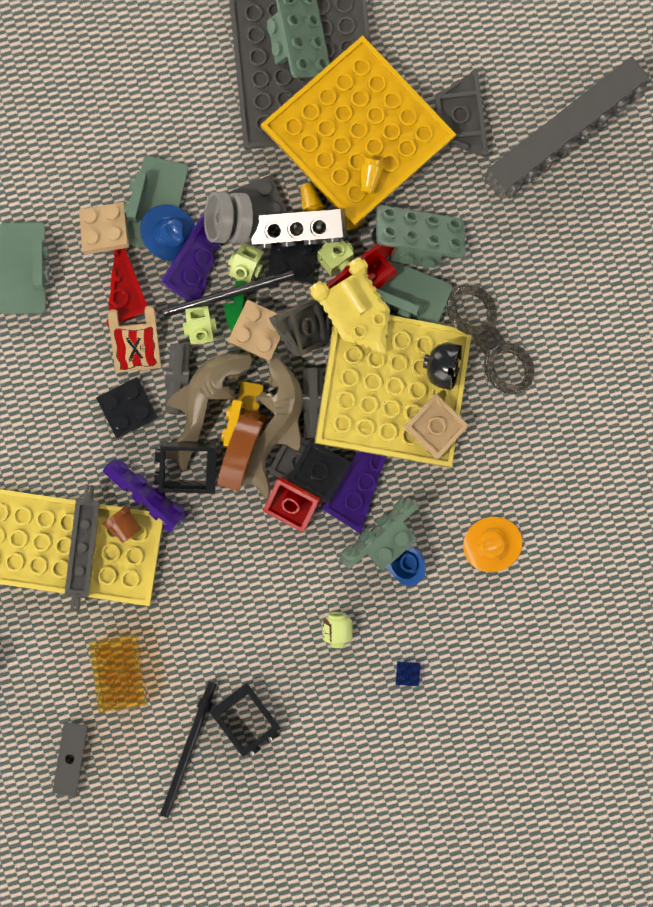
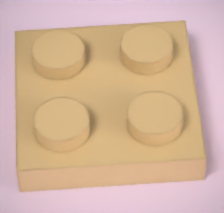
(103, 228)
(255, 331)
(435, 426)

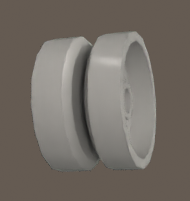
(228, 217)

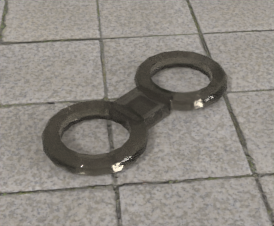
(490, 339)

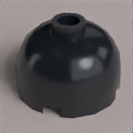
(443, 365)

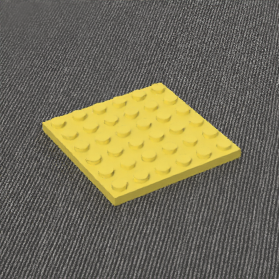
(376, 393)

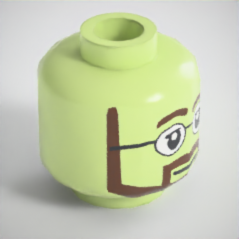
(337, 629)

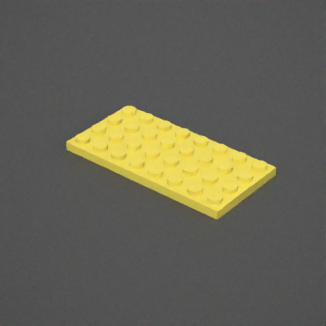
(38, 541)

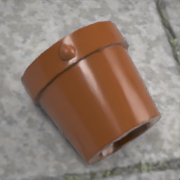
(122, 524)

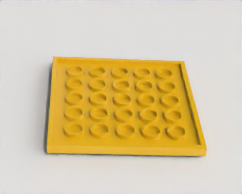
(355, 113)

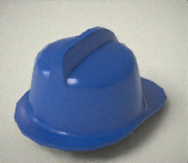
(408, 567)

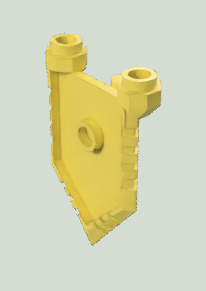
(355, 308)

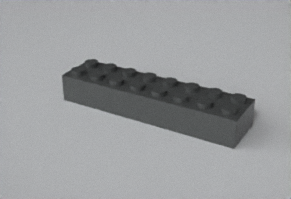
(567, 128)

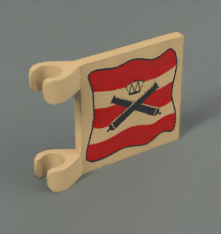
(135, 345)

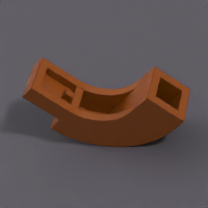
(241, 449)

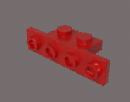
(378, 269)

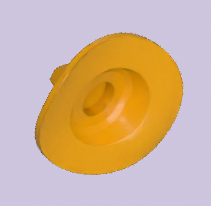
(492, 544)

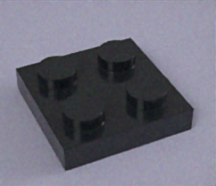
(298, 258)
(127, 408)
(319, 471)

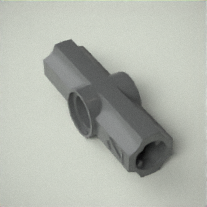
(177, 374)
(312, 396)

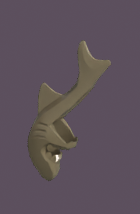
(193, 398)
(283, 426)

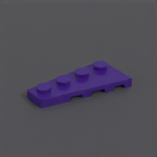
(191, 265)
(355, 491)
(143, 493)

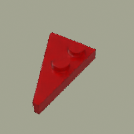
(125, 289)

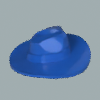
(165, 230)

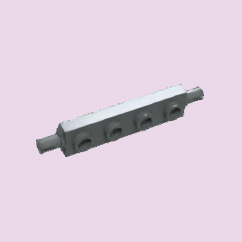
(82, 548)

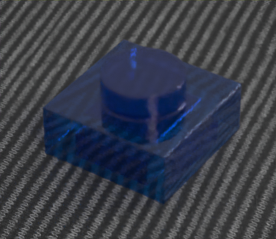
(407, 673)

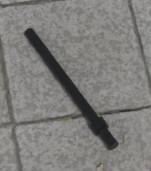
(270, 281)
(204, 705)

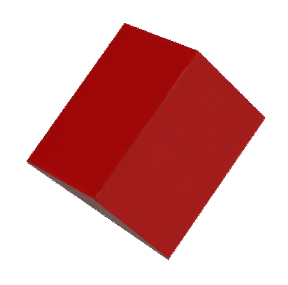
(291, 504)

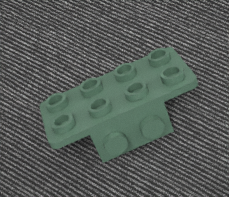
(298, 37)
(156, 184)
(419, 236)
(23, 268)
(415, 294)
(385, 540)

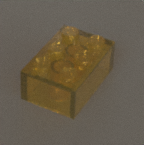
(118, 673)

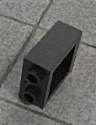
(186, 487)
(253, 748)

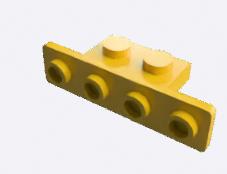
(245, 400)

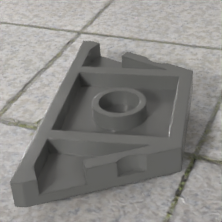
(463, 112)
(303, 327)

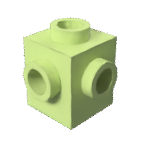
(336, 256)
(246, 263)
(199, 325)

